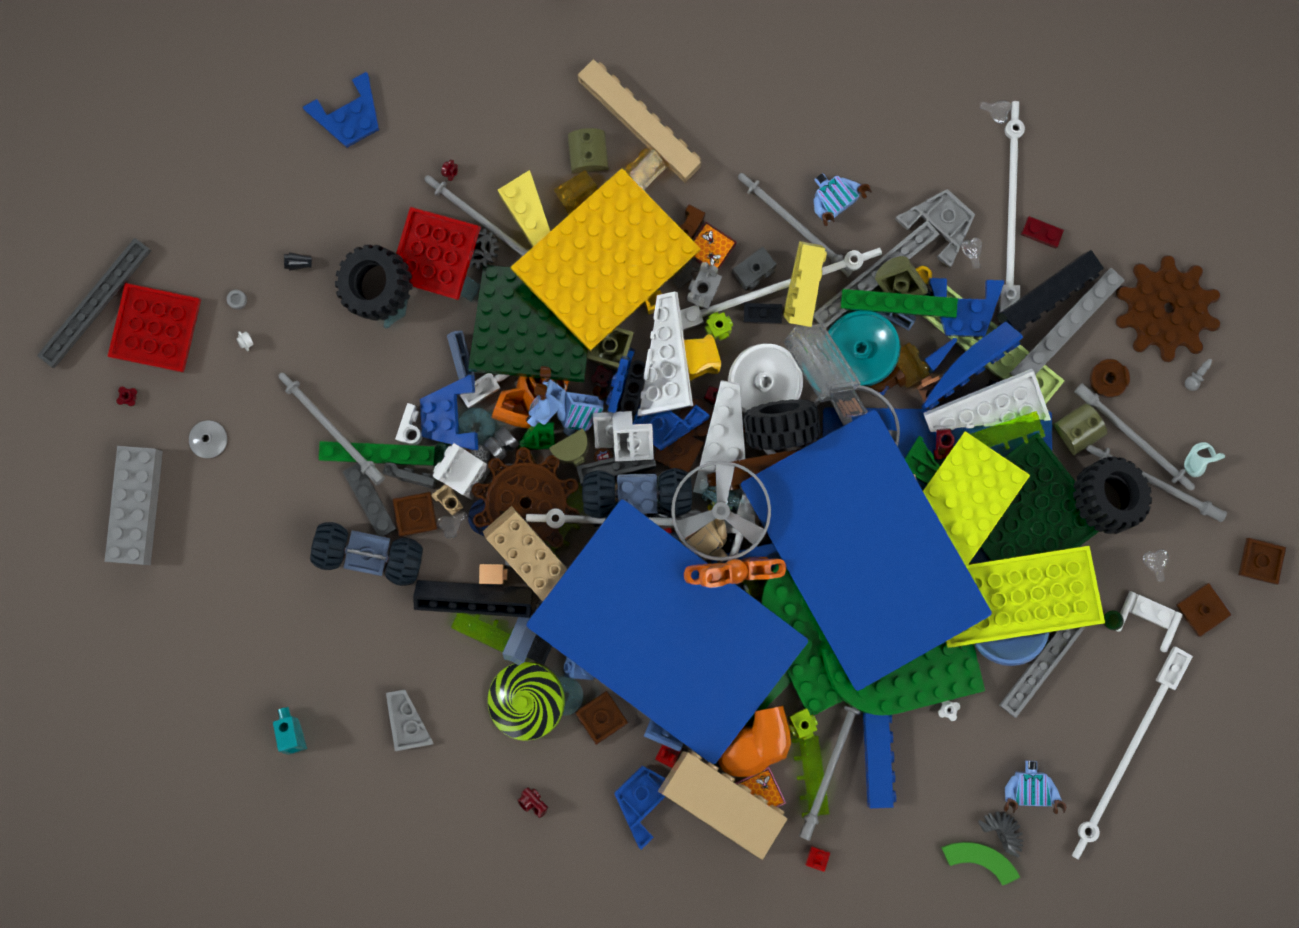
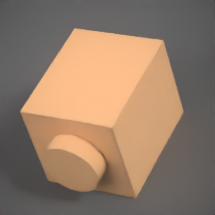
(492, 574)

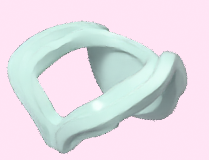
(1195, 464)

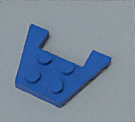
(352, 120)
(972, 314)
(618, 382)
(440, 414)
(669, 427)
(637, 799)

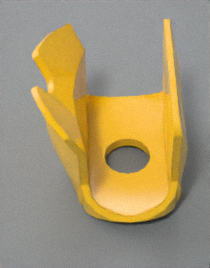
(702, 356)

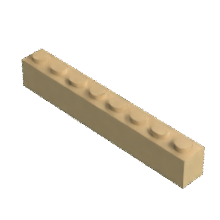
(639, 120)

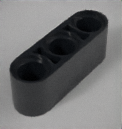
(633, 379)

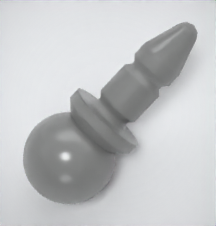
(1193, 382)

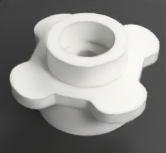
(244, 340)
(943, 712)

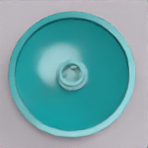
(867, 344)

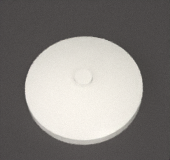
(766, 375)

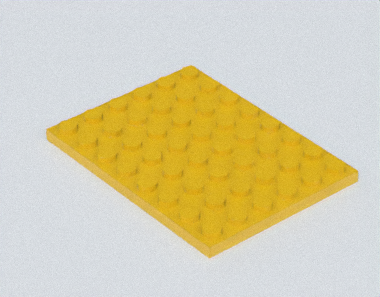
(605, 259)

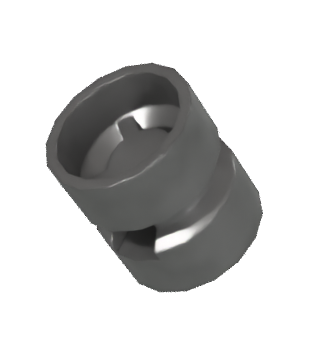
(501, 443)

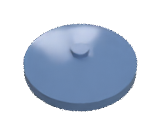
(1013, 650)

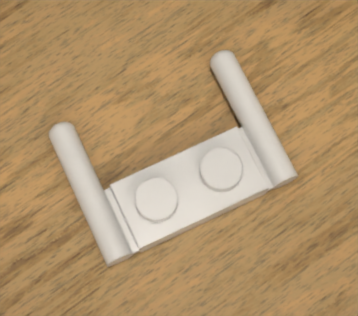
(1154, 613)

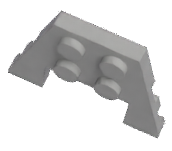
(947, 216)

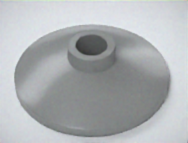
(216, 442)

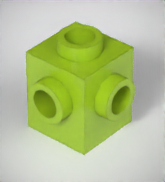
(718, 333)
(796, 720)

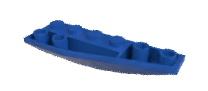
(973, 361)

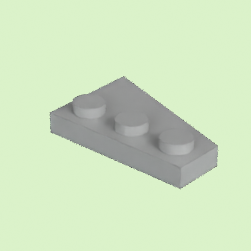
(405, 722)

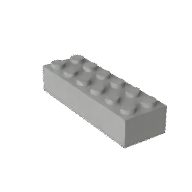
(133, 505)

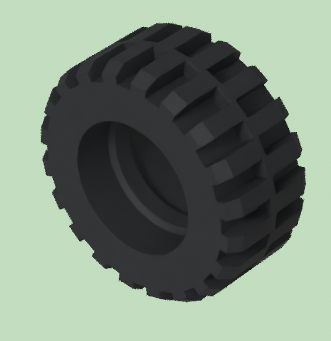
(352, 275)
(782, 424)
(1130, 486)

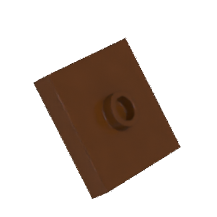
(680, 453)
(415, 514)
(1262, 561)
(1203, 609)
(601, 717)

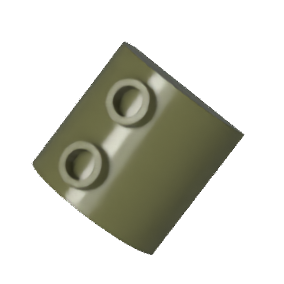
(588, 150)
(900, 277)
(612, 348)
(1080, 428)
(572, 449)

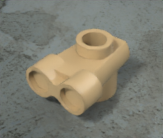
(445, 496)

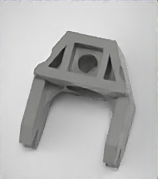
(706, 277)

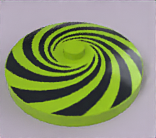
(526, 701)

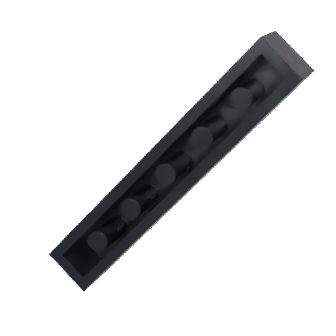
(1051, 291)
(473, 598)

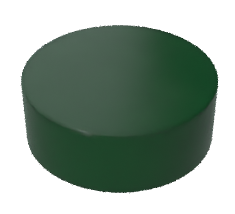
(1113, 620)

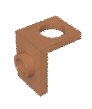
(928, 384)

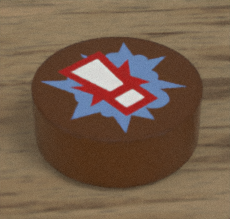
(602, 454)

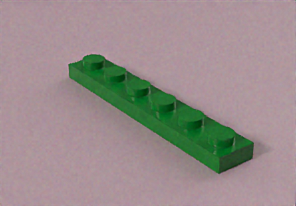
(899, 303)
(379, 453)

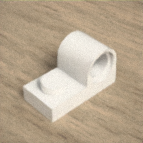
(410, 416)

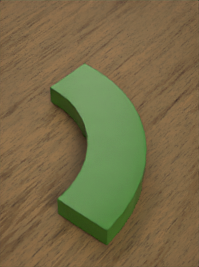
(983, 855)

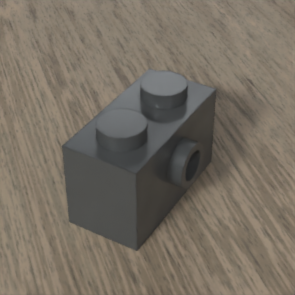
(754, 268)

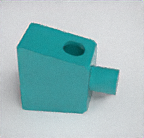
(288, 740)

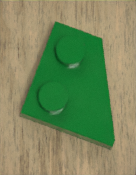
(538, 437)
(921, 461)

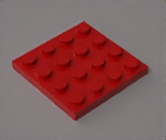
(437, 251)
(154, 328)

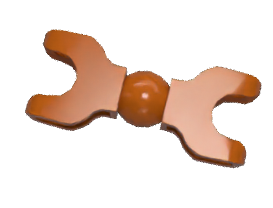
(734, 571)

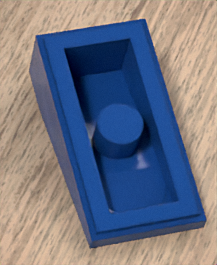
(936, 358)

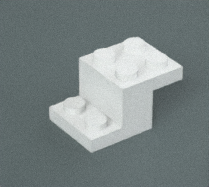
(618, 432)
(461, 470)

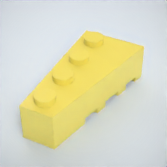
(525, 206)
(804, 284)

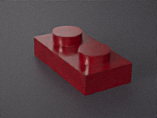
(1042, 232)

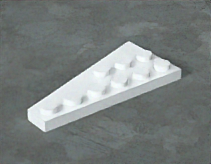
(666, 364)
(991, 405)
(724, 435)

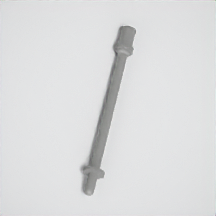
(753, 187)
(441, 189)
(1093, 400)
(367, 467)
(1205, 508)
(811, 818)

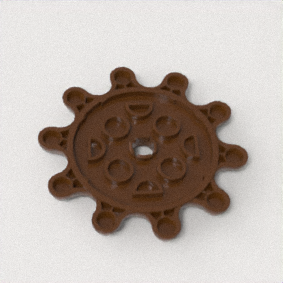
(1151, 320)
(526, 480)

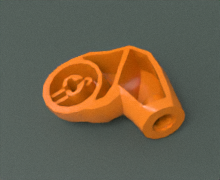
(515, 403)
(758, 744)

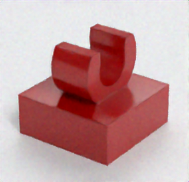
(667, 755)
(817, 858)

